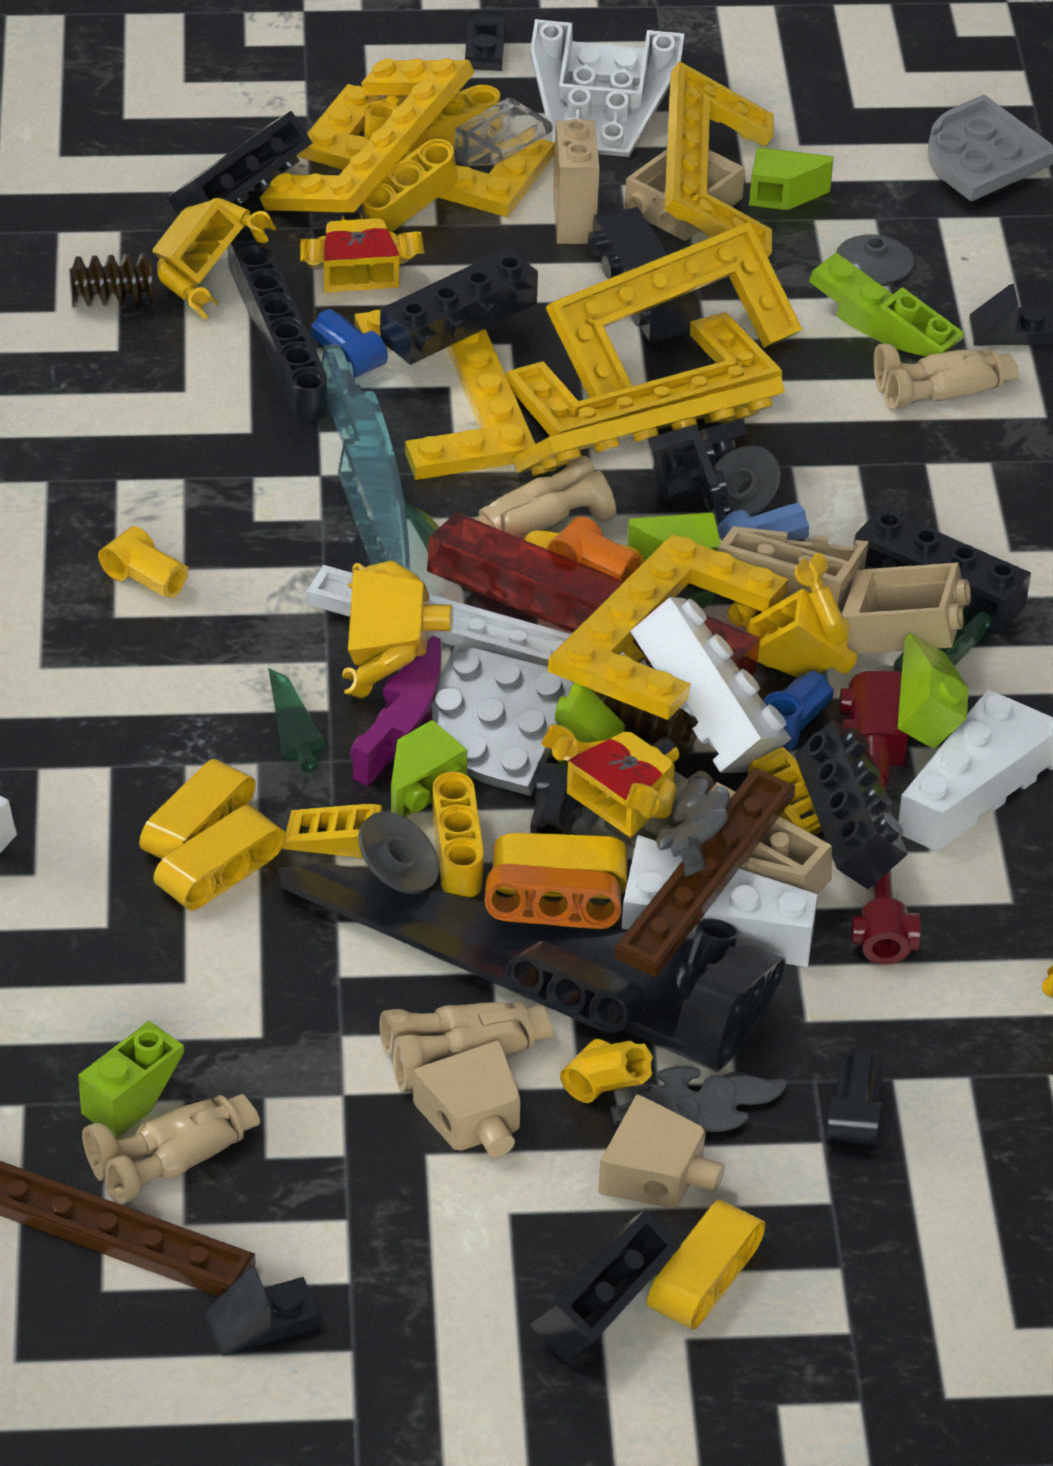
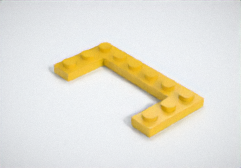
(430, 89)
(691, 106)
(499, 192)
(733, 253)
(737, 364)
(717, 407)
(501, 422)
(594, 649)

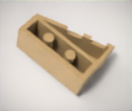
(781, 556)
(790, 856)

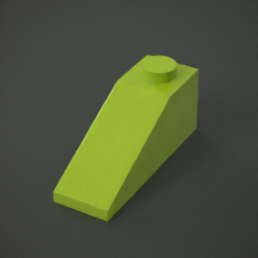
(930, 693)

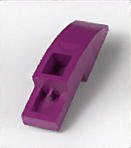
(407, 707)

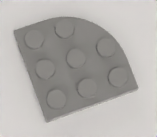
(984, 148)
(499, 714)

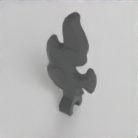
(700, 819)
(711, 1106)

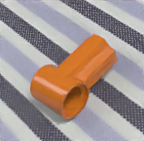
(586, 544)

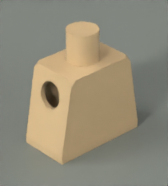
(470, 1099)
(656, 1157)

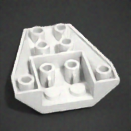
(603, 82)

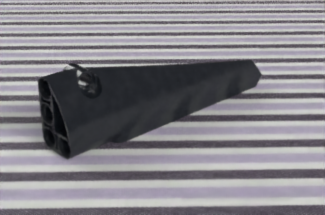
(695, 1007)

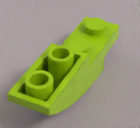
(885, 316)

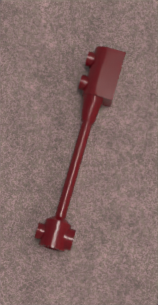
(873, 708)

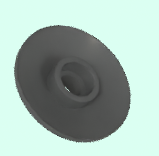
(879, 257)
(750, 477)
(398, 852)

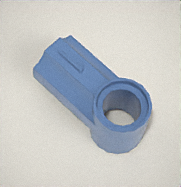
(784, 519)

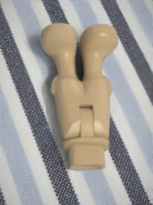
(940, 374)
(550, 499)
(458, 1031)
(173, 1140)

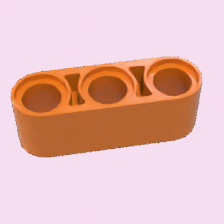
(571, 911)

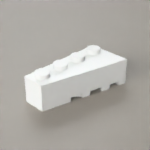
(720, 694)
(976, 769)
(760, 908)

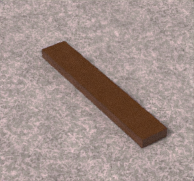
(685, 899)
(121, 1231)

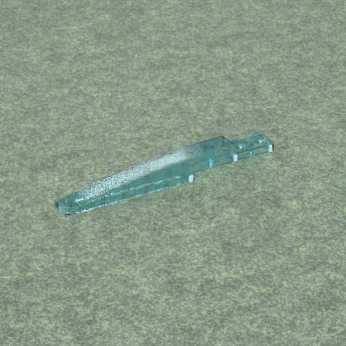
(367, 463)

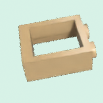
(575, 180)
(648, 183)
(905, 588)

